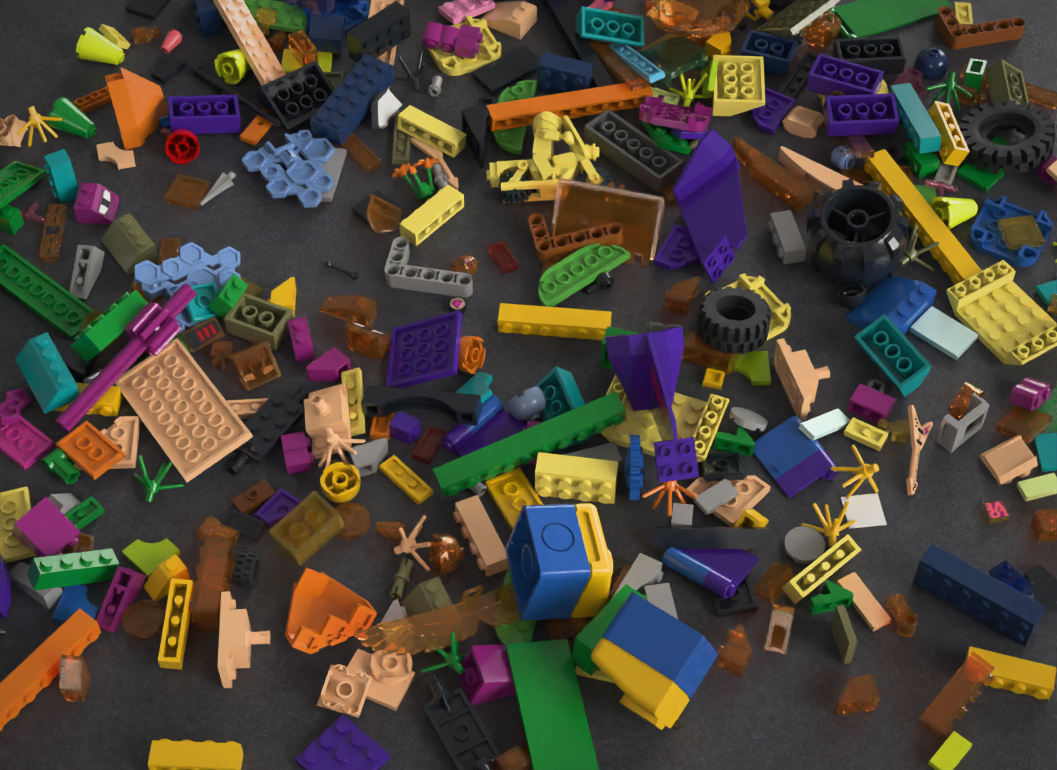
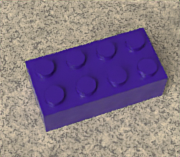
(836, 74)
(204, 113)
(860, 114)

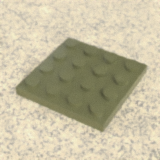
(796, 16)

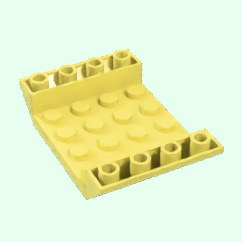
(1003, 315)
(692, 417)

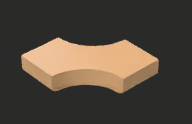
(119, 157)

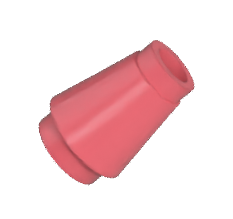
(171, 40)

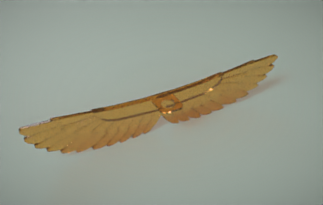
(433, 628)

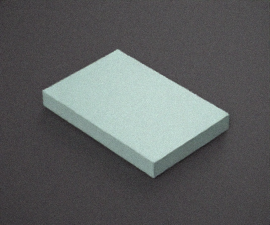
(944, 333)

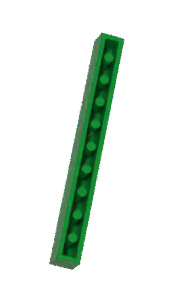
(525, 445)

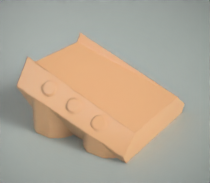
(803, 122)
(9, 129)
(1009, 460)
(344, 690)

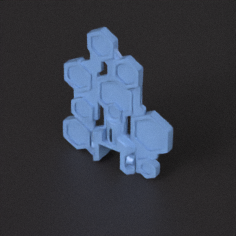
(298, 172)
(190, 263)

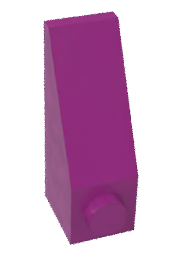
(121, 594)

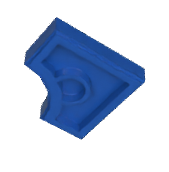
(71, 600)

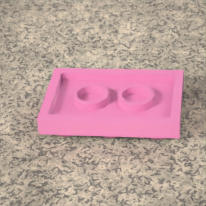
(458, 9)

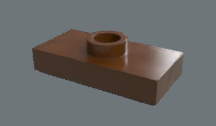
(253, 497)

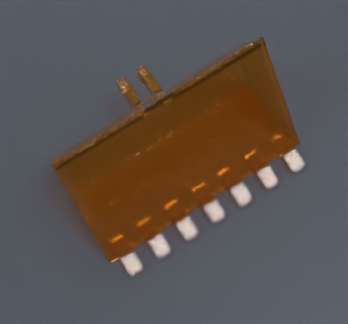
(591, 205)

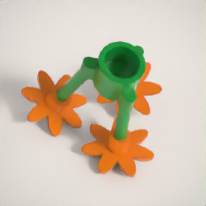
(423, 190)

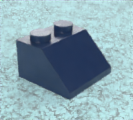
(328, 33)

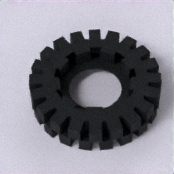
(1030, 122)

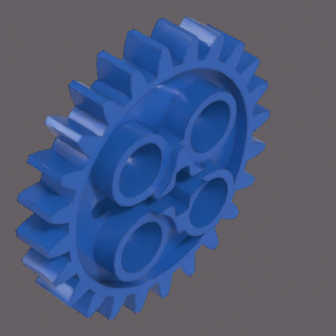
(634, 467)

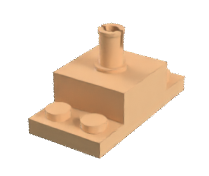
(798, 377)
(327, 410)
(235, 639)

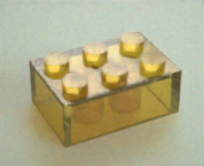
(307, 528)

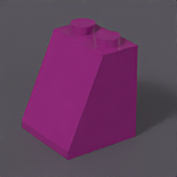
(46, 530)
(486, 674)

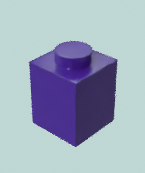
(405, 428)

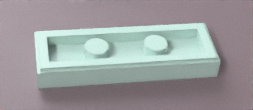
(824, 424)

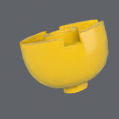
(340, 482)

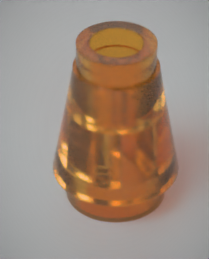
(276, 41)
(391, 529)

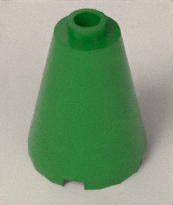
(73, 119)

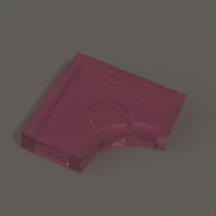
(915, 78)

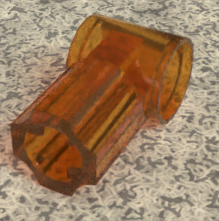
(960, 405)
(213, 528)
(902, 614)

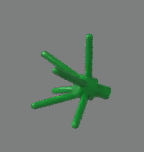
(949, 85)
(154, 486)
(452, 658)

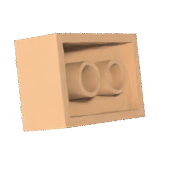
(512, 18)

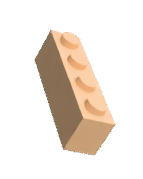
(481, 535)

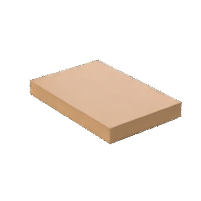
(385, 695)

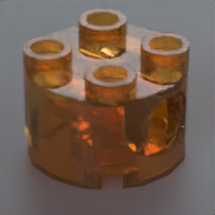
(823, 30)

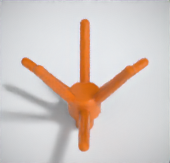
(669, 487)

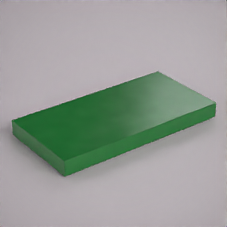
(982, 179)

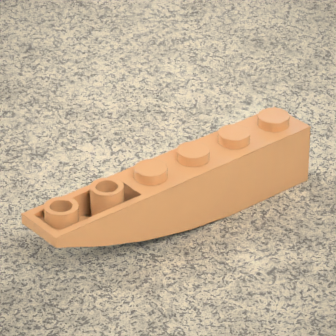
(811, 172)

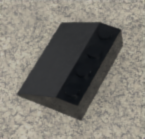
(296, 95)

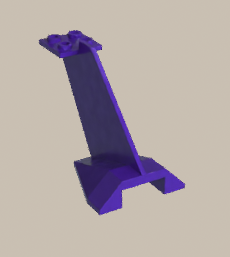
(713, 203)

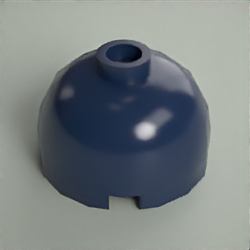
(932, 63)

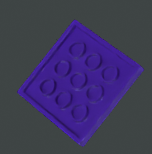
(424, 350)

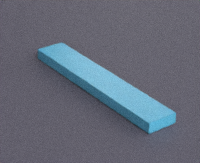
(638, 63)

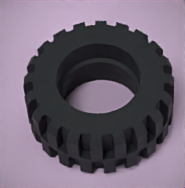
(717, 319)

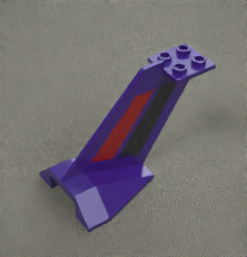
(649, 374)

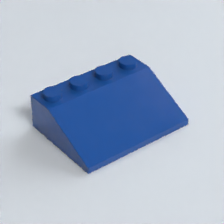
(899, 299)

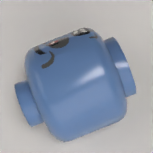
(843, 158)

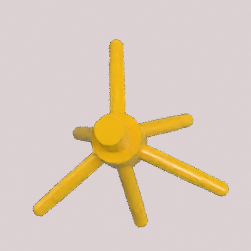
(34, 122)
(863, 472)
(830, 530)

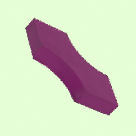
(14, 403)

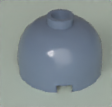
(528, 405)

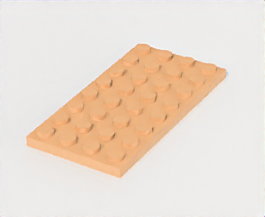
(183, 410)

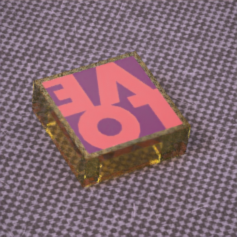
(995, 511)

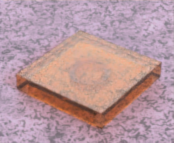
(187, 192)
(1024, 423)

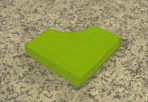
(709, 82)
(755, 367)
(148, 555)

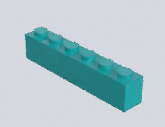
(916, 119)

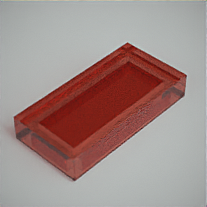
(503, 257)
(428, 445)

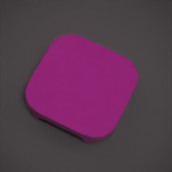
(675, 116)

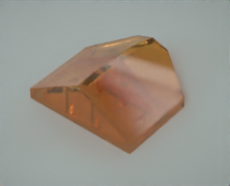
(382, 215)

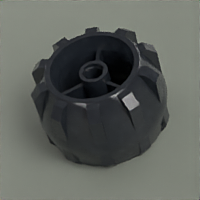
(858, 215)

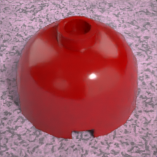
(182, 146)

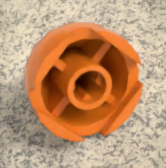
(471, 354)

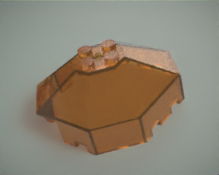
(705, 16)

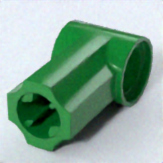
(59, 464)

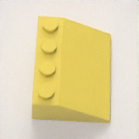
(738, 84)

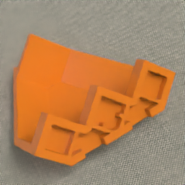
(136, 105)
(324, 612)

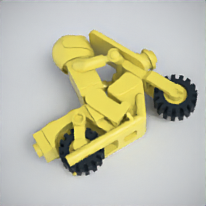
(546, 168)

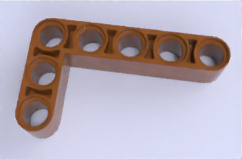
(976, 34)
(566, 244)

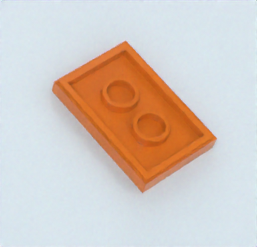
(90, 450)

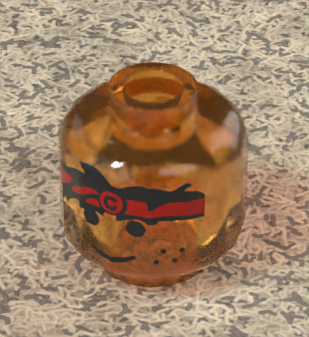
(465, 264)

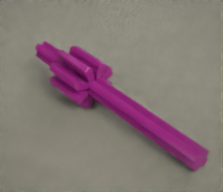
(148, 332)

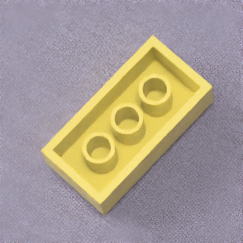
(576, 478)

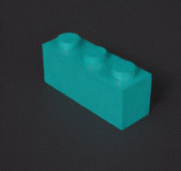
(61, 176)

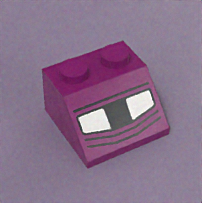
(95, 204)

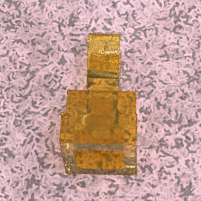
(266, 17)
(899, 430)

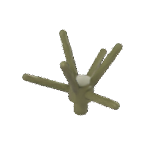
(912, 254)

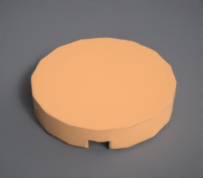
(390, 668)

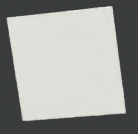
(864, 510)

